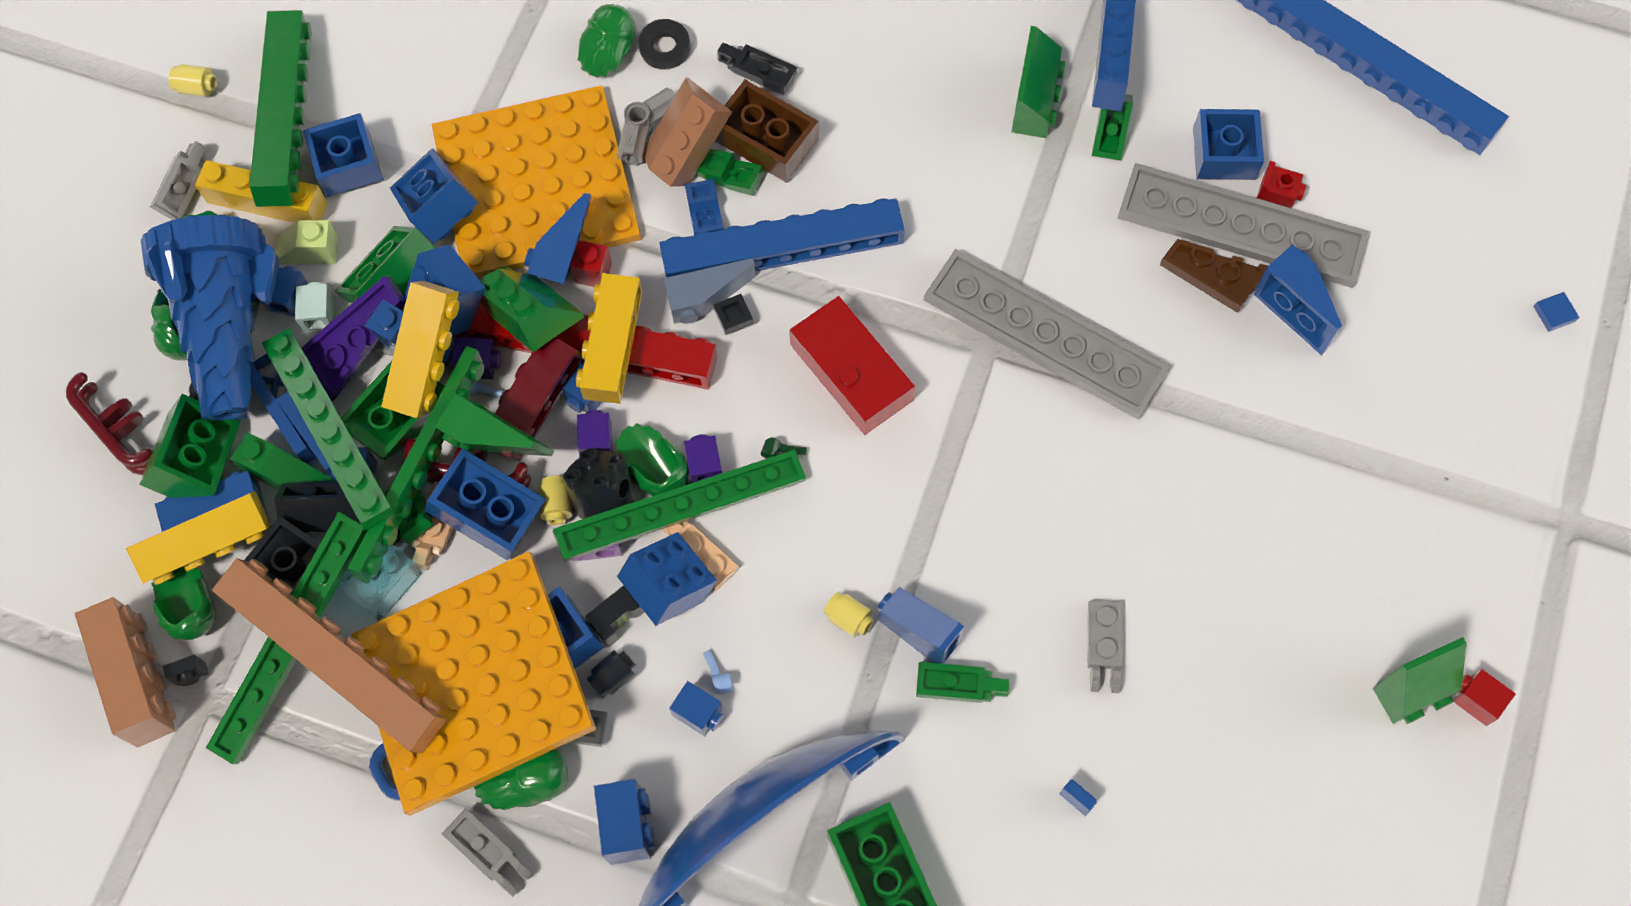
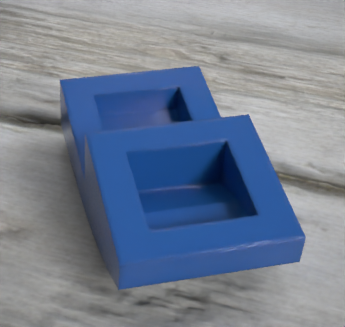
(704, 206)

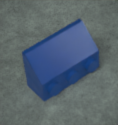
(484, 504)

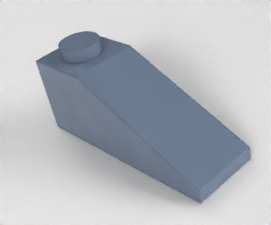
(695, 292)

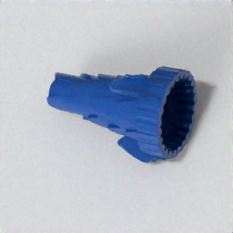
(211, 276)

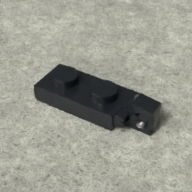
(758, 66)

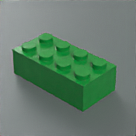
(879, 861)

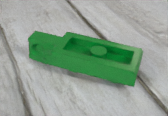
(959, 683)

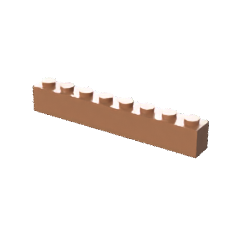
(330, 655)

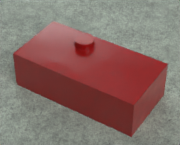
(852, 365)

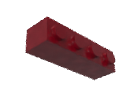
(538, 387)

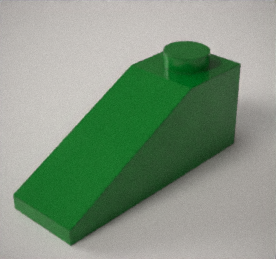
(273, 464)

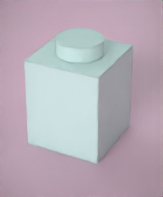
(314, 306)

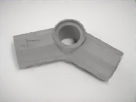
(635, 134)

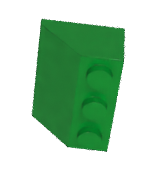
(1038, 86)
(391, 257)
(527, 307)
(189, 452)

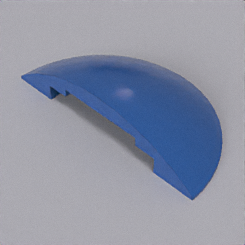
(753, 798)

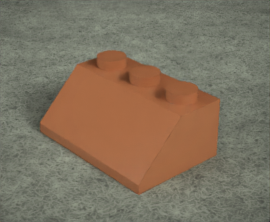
(685, 134)

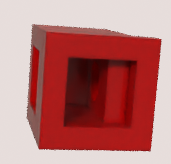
(1281, 186)

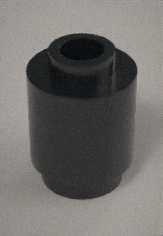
(611, 673)

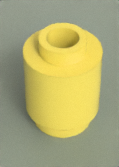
(192, 80)
(558, 504)
(849, 614)

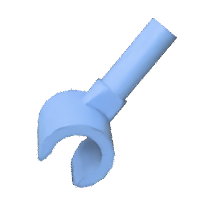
(482, 388)
(721, 682)

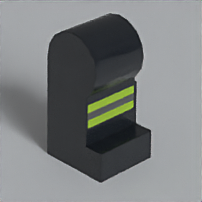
(613, 614)

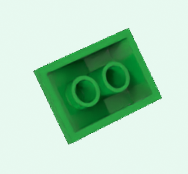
(474, 426)
(381, 428)
(1423, 683)

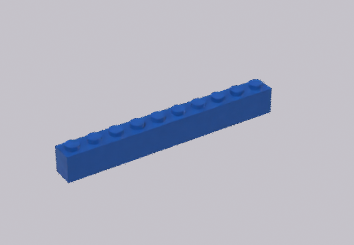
(1386, 68)

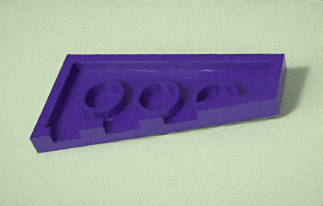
(346, 340)

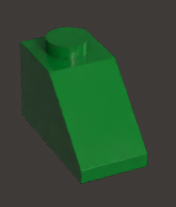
(1112, 131)

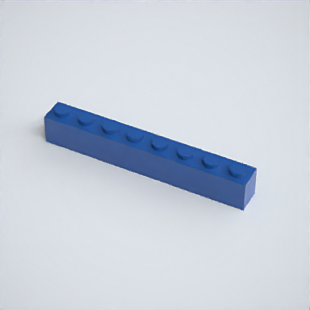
(790, 239)

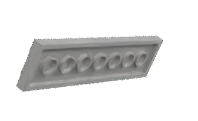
(1240, 223)
(1046, 333)

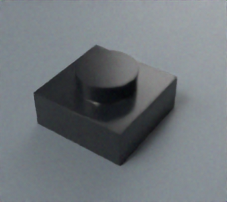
(733, 314)
(186, 670)

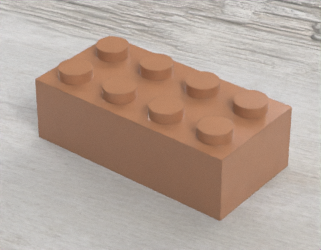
(126, 672)

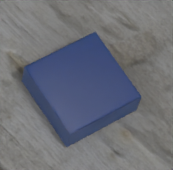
(1556, 311)
(1078, 797)

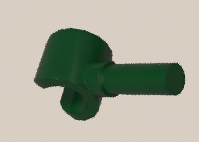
(773, 446)

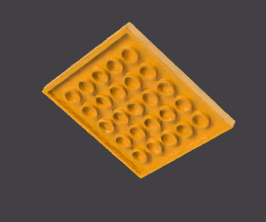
(529, 169)
(496, 671)

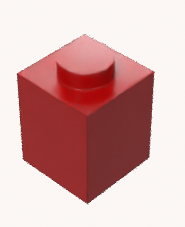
(590, 262)
(1483, 697)

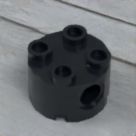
(599, 482)

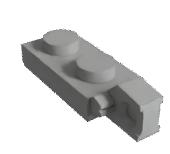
(179, 182)

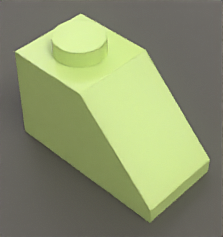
(307, 243)

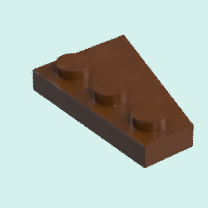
(1217, 276)

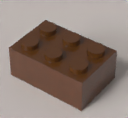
(768, 131)

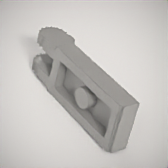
(1104, 643)
(484, 849)

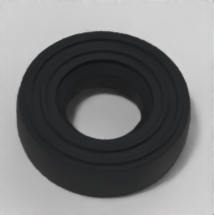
(668, 59)

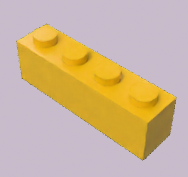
(230, 188)
(610, 338)
(420, 349)
(199, 537)

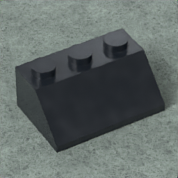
(284, 552)

